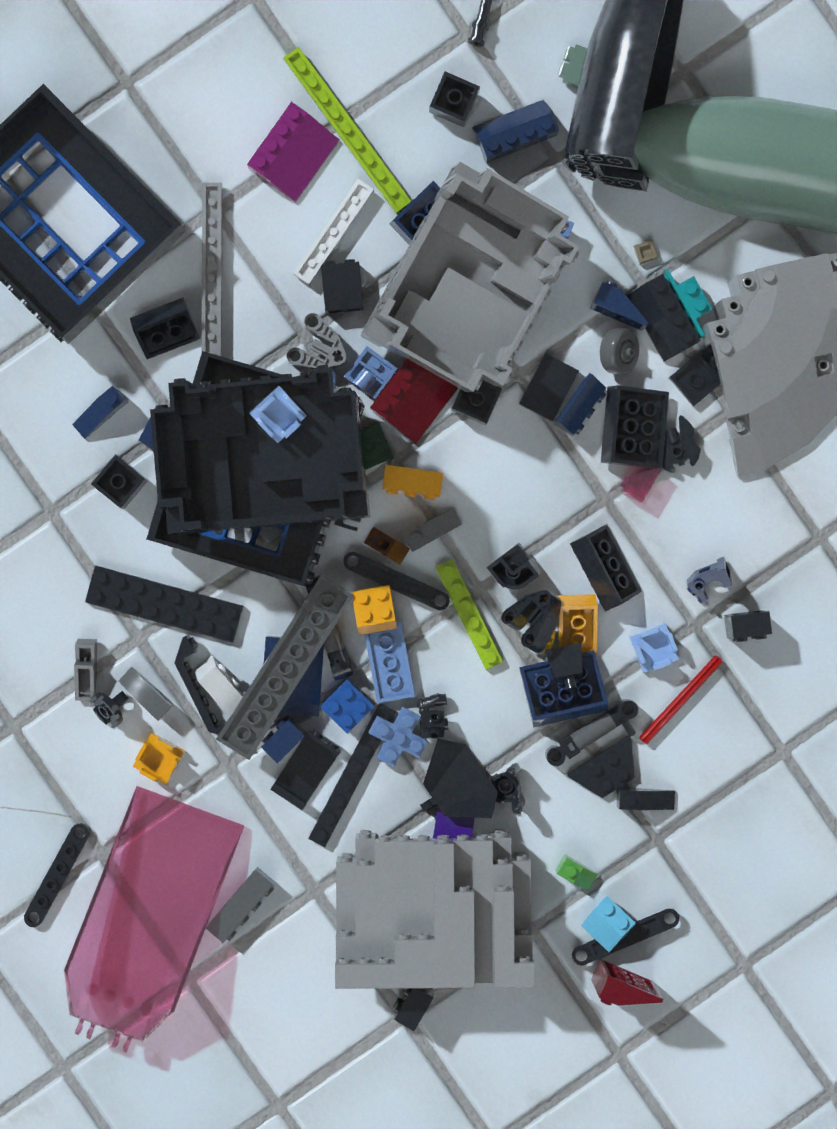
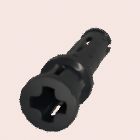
(480, 25)

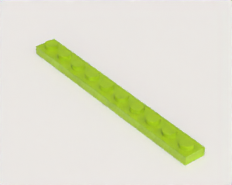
(347, 130)

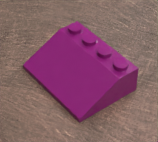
(293, 152)

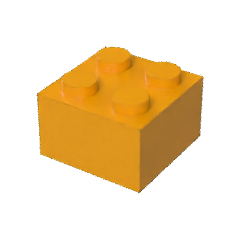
(374, 610)

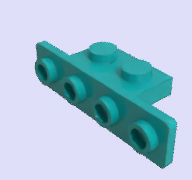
(691, 300)

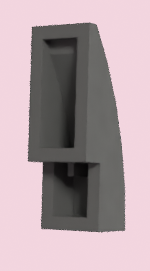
(85, 669)
(145, 693)

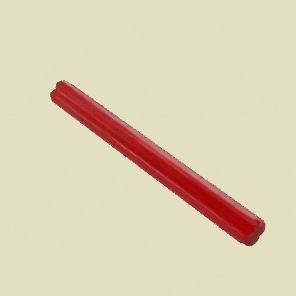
(681, 699)

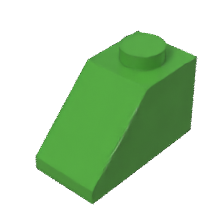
(575, 872)

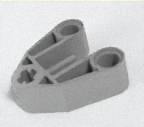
(326, 333)

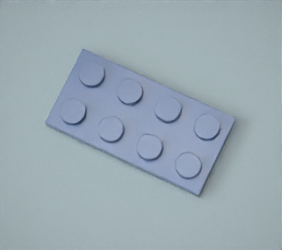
(389, 664)

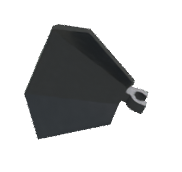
(458, 783)

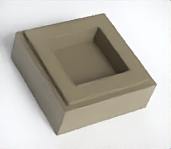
(645, 252)

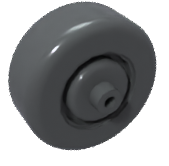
(619, 351)

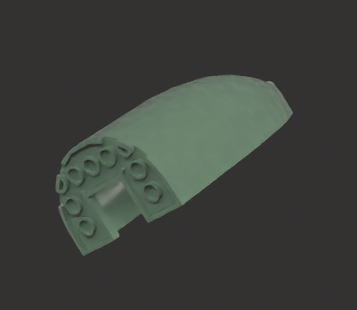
(746, 157)

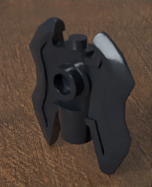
(680, 447)

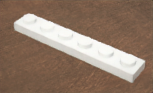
(333, 231)

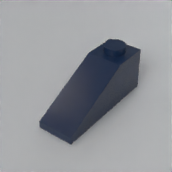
(100, 411)

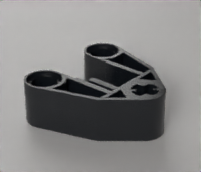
(541, 611)

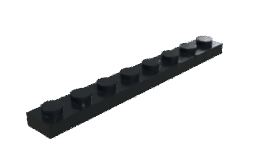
(349, 780)

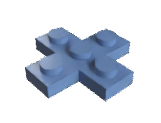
(398, 736)

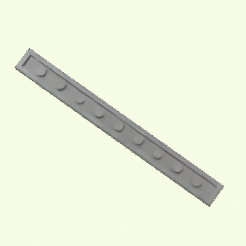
(212, 268)

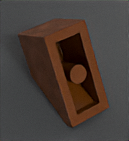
(386, 545)

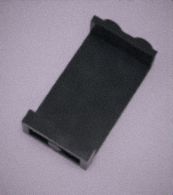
(306, 769)

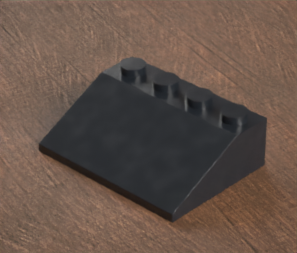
(634, 427)

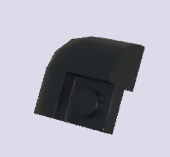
(514, 568)

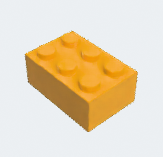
(412, 482)

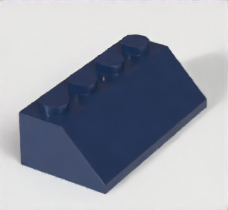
(515, 130)

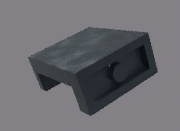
(342, 286)

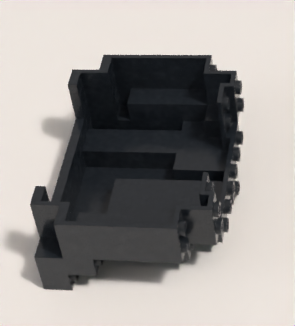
(228, 472)

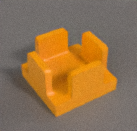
(158, 758)

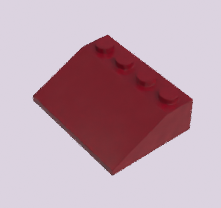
(413, 400)
(622, 986)

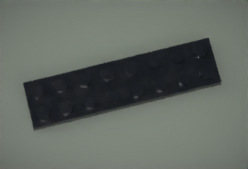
(164, 604)

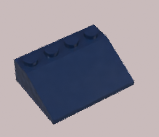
(306, 695)
(552, 703)

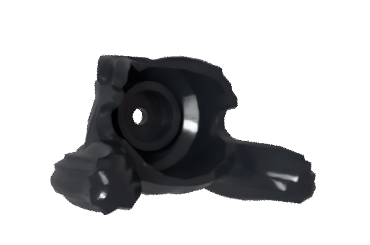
(512, 792)

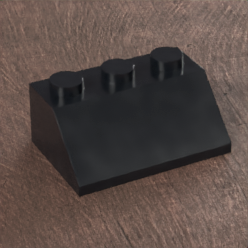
(164, 328)

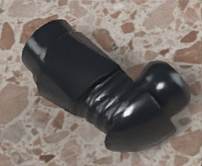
(432, 701)

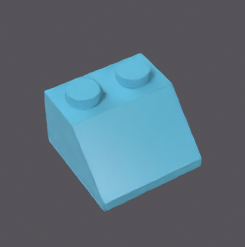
(608, 924)

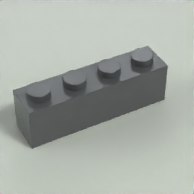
(240, 905)

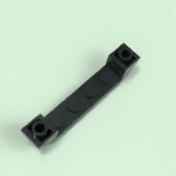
(187, 648)

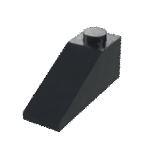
(645, 799)

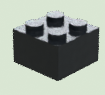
(454, 99)
(477, 404)
(119, 481)
(748, 624)
(412, 1006)

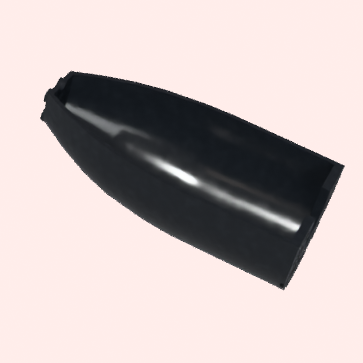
(620, 78)

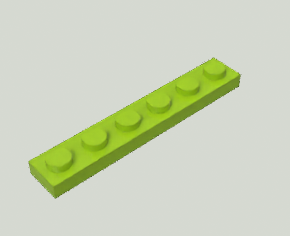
(469, 614)

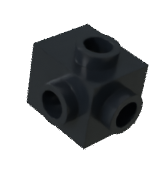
(433, 724)

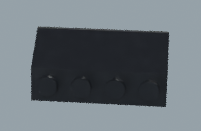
(667, 321)
(605, 568)

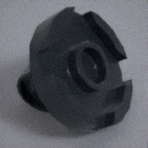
(108, 709)

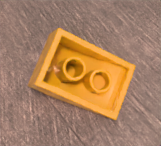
(578, 621)

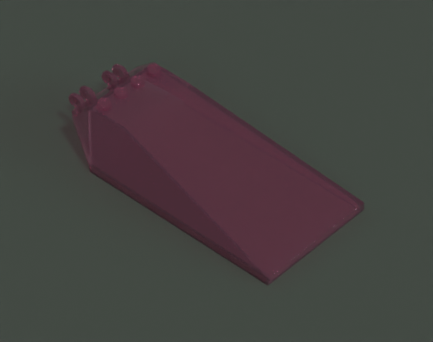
(148, 915)

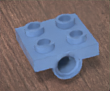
(370, 372)

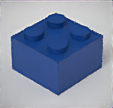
(347, 706)

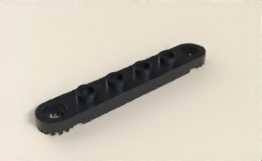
(396, 580)
(57, 875)
(641, 931)

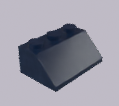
(581, 405)

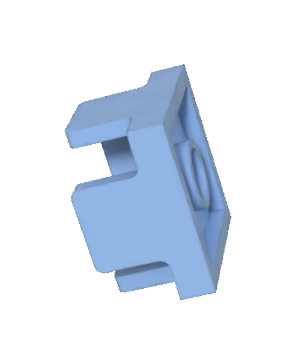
(278, 414)
(654, 648)

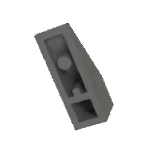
(432, 530)

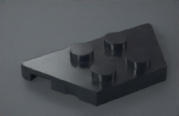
(607, 770)

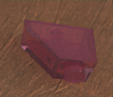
(639, 484)

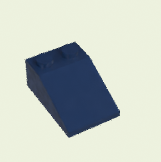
(409, 219)
(616, 305)

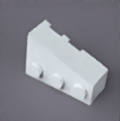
(219, 684)

